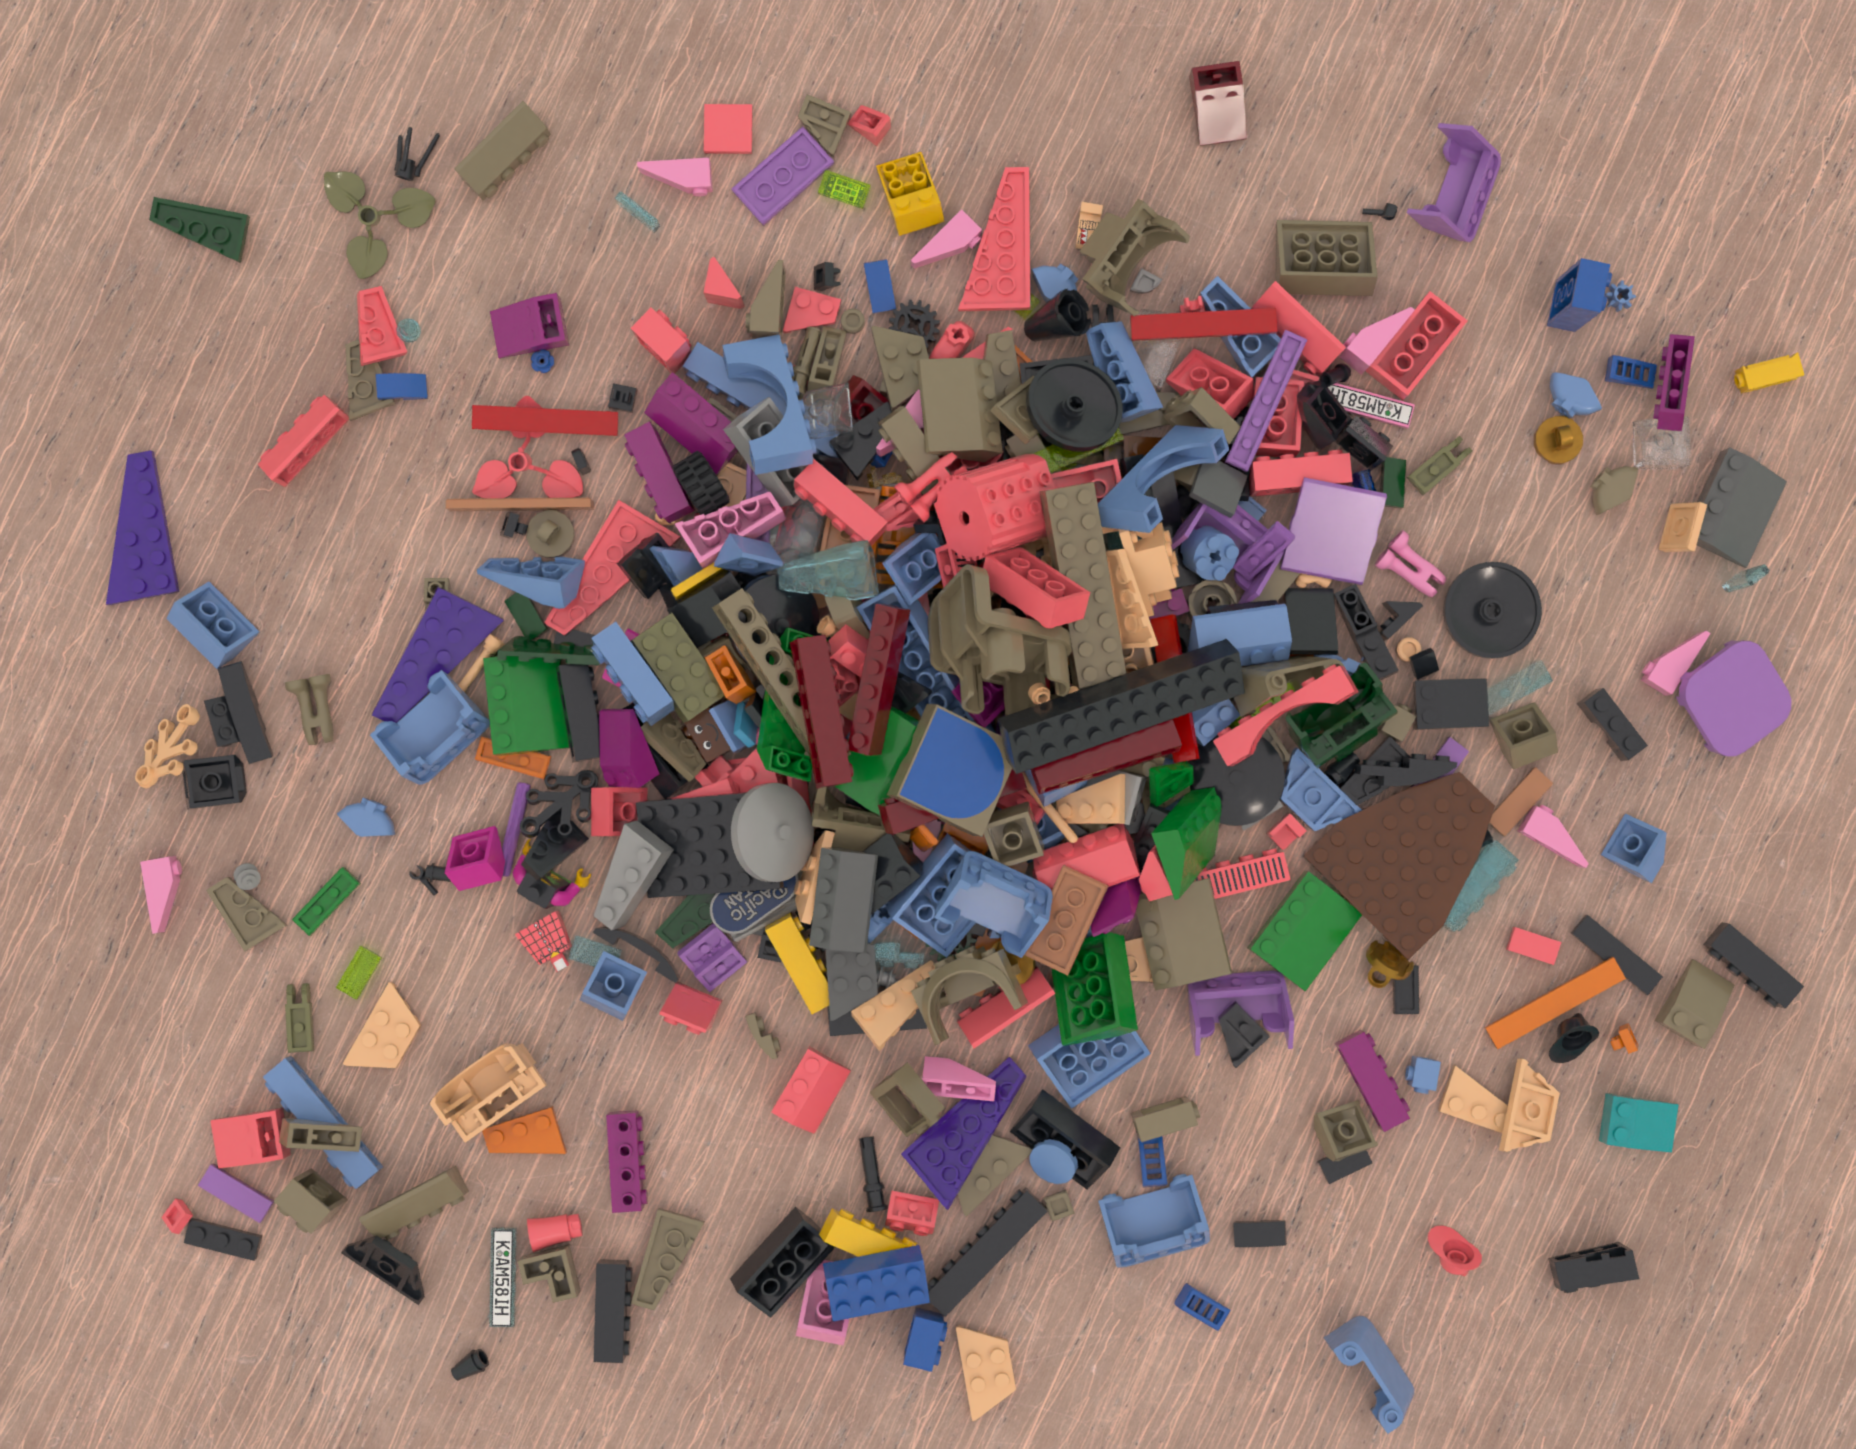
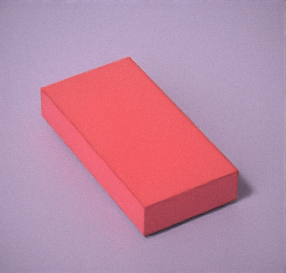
(1533, 945)

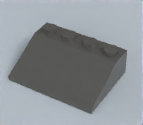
(1739, 506)

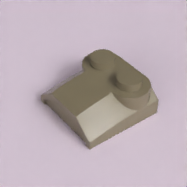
(1343, 1131)

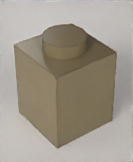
(1398, 725)

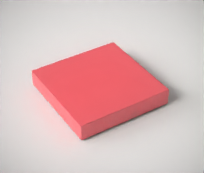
(728, 128)

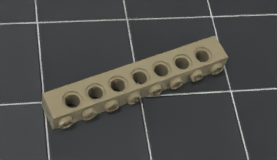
(756, 657)

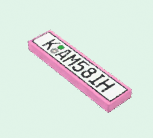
(1373, 405)

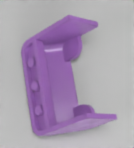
(1465, 187)
(1242, 530)
(1258, 993)

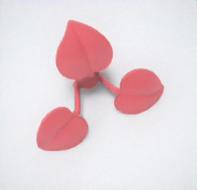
(496, 481)

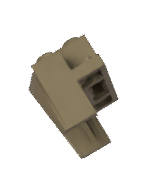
(1120, 245)
(852, 826)
(964, 977)

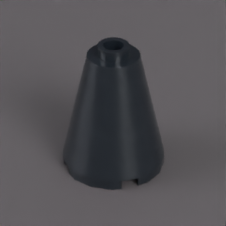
(1059, 318)

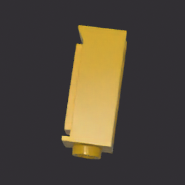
(1768, 373)

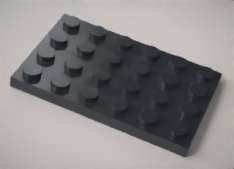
(702, 846)

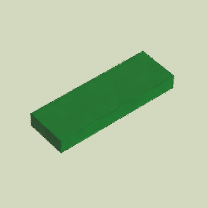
(326, 901)

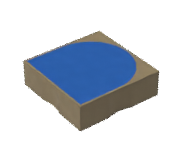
(952, 770)

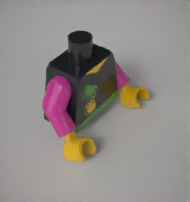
(551, 889)

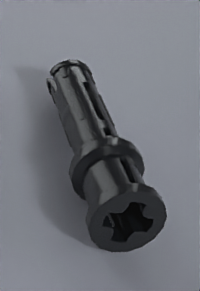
(873, 1186)

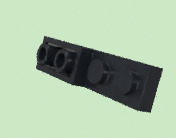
(1365, 632)
(1414, 770)

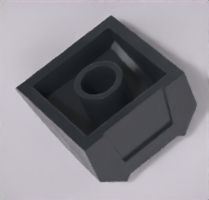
(1321, 413)
(213, 781)

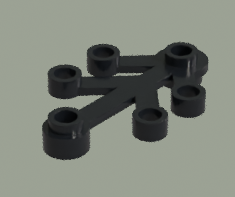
(560, 801)

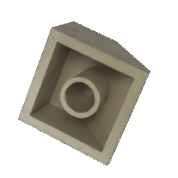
(1524, 735)

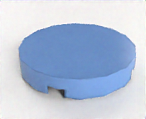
(1053, 1161)

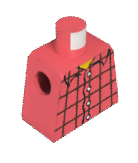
(547, 940)

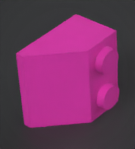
(475, 859)

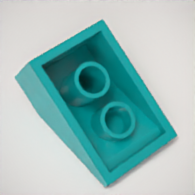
(1638, 1123)

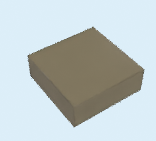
(1059, 1205)

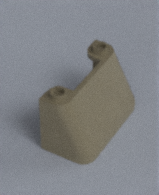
(1271, 679)

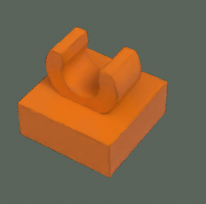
(1625, 1039)

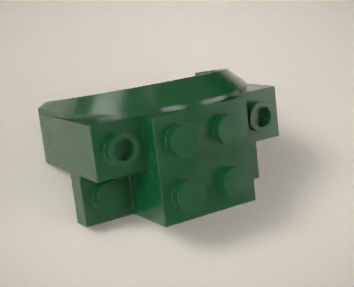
(1340, 729)

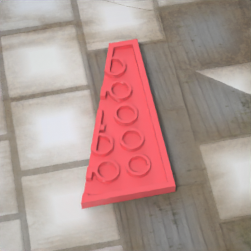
(1003, 258)
(601, 574)

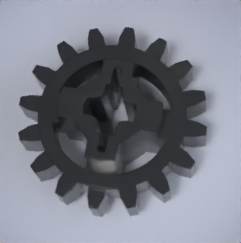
(923, 321)

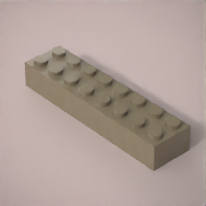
(1080, 554)

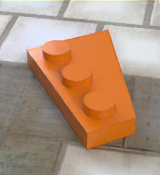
(526, 1134)

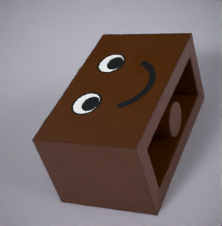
(706, 736)

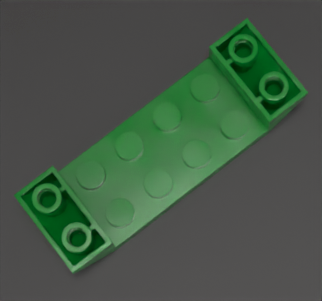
(777, 742)

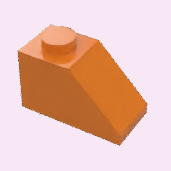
(730, 675)

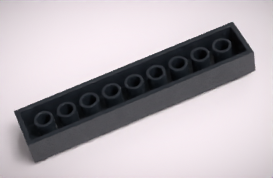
(1121, 706)

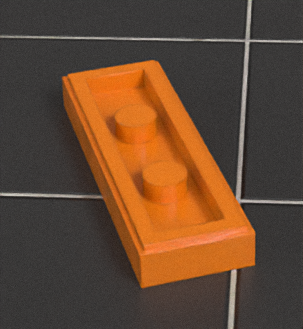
(529, 763)

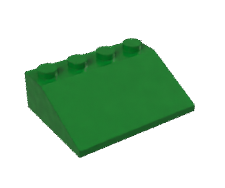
(524, 706)
(876, 773)
(1188, 838)
(1305, 930)
(1097, 993)

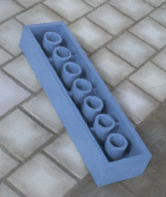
(916, 654)

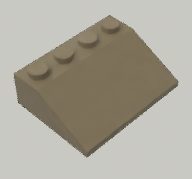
(1325, 257)
(957, 408)
(1183, 937)

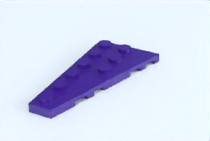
(142, 546)
(440, 642)
(955, 1142)

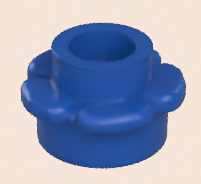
(542, 367)

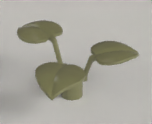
(364, 253)

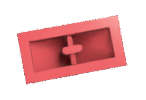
(870, 124)

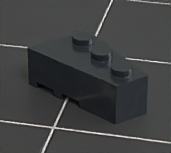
(1593, 1267)

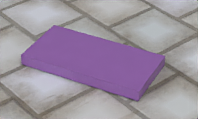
(783, 176)

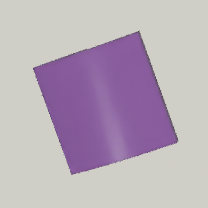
(712, 957)

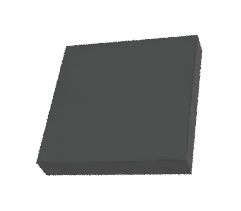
(1218, 487)

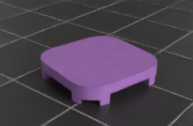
(1735, 698)

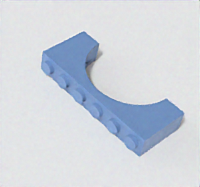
(789, 441)
(1181, 447)

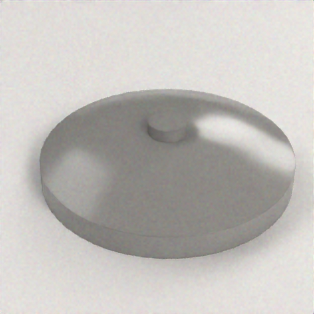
(772, 832)

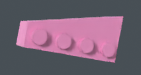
(748, 519)

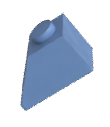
(676, 563)

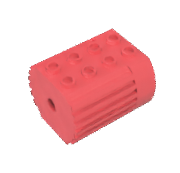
(994, 506)

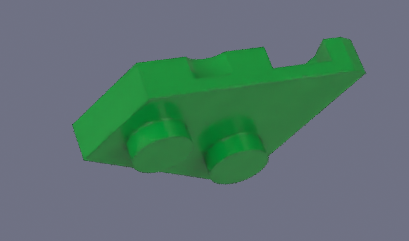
(1168, 781)

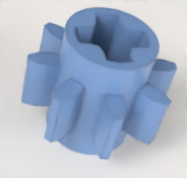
(1624, 301)

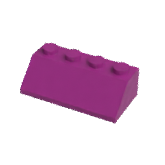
(692, 421)

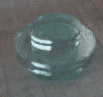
(408, 330)

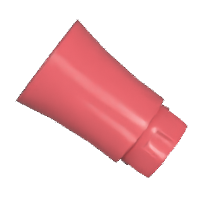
(553, 1230)

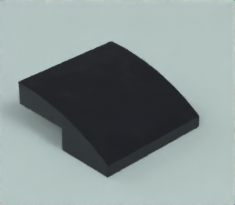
(643, 568)

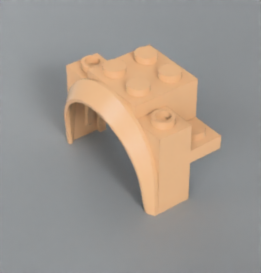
(1151, 562)
(488, 1090)

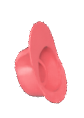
(1455, 1252)

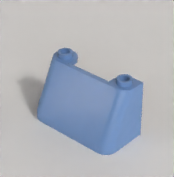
(431, 731)
(997, 900)
(1155, 1222)
(1361, 1341)

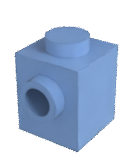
(1423, 1074)

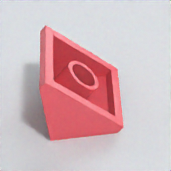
(719, 288)

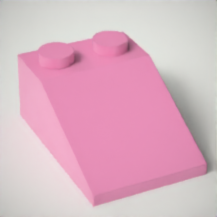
(1370, 341)
(815, 1314)

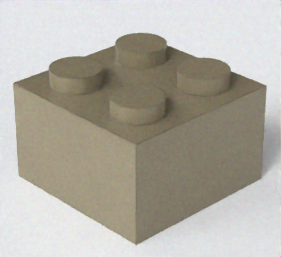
(1014, 835)

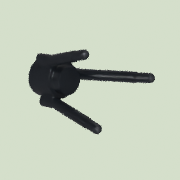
(405, 167)

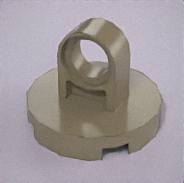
(550, 533)

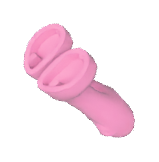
(1425, 569)

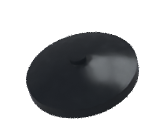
(1074, 405)
(780, 609)
(1492, 610)
(1246, 789)

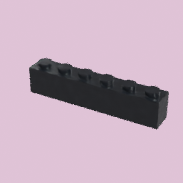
(985, 1251)

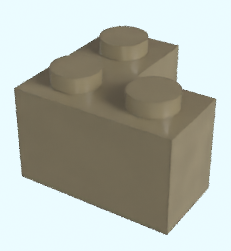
(556, 1267)

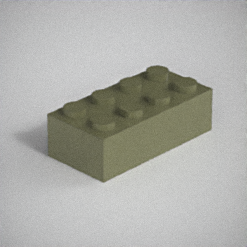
(678, 667)

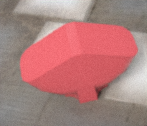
(954, 341)

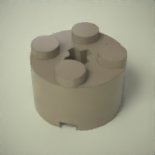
(1212, 590)

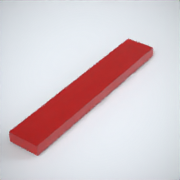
(1203, 324)
(544, 420)
(1169, 646)

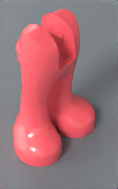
(911, 490)

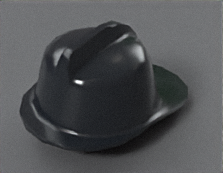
(1573, 1038)

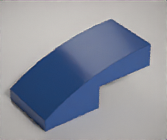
(879, 286)
(401, 385)

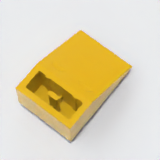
(910, 193)

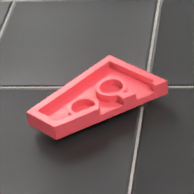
(377, 328)

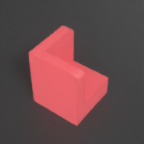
(717, 771)
(1286, 831)

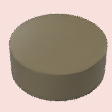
(852, 321)

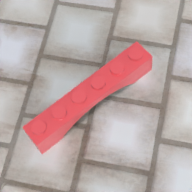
(1241, 741)

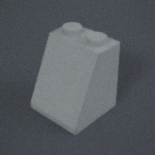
(1133, 792)

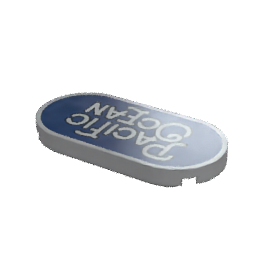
(743, 910)

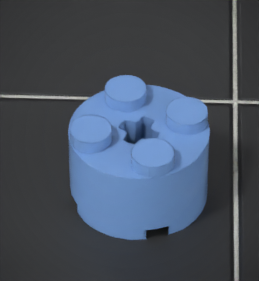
(1209, 553)

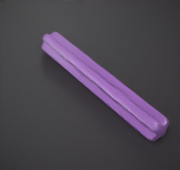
(513, 827)

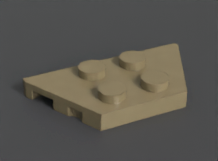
(898, 362)
(993, 1166)

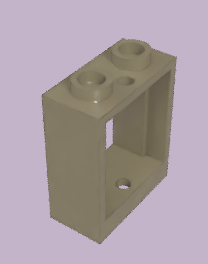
(1205, 408)
(897, 1106)
(1165, 1118)

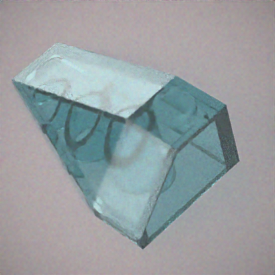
(838, 571)

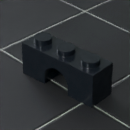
(1621, 734)

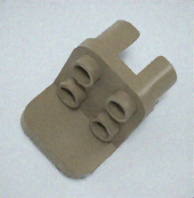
(993, 644)

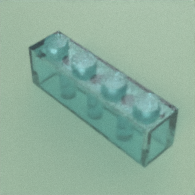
(1483, 879)

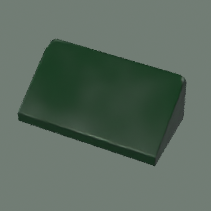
(1393, 481)
(526, 616)

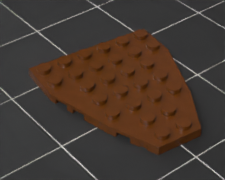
(1407, 857)

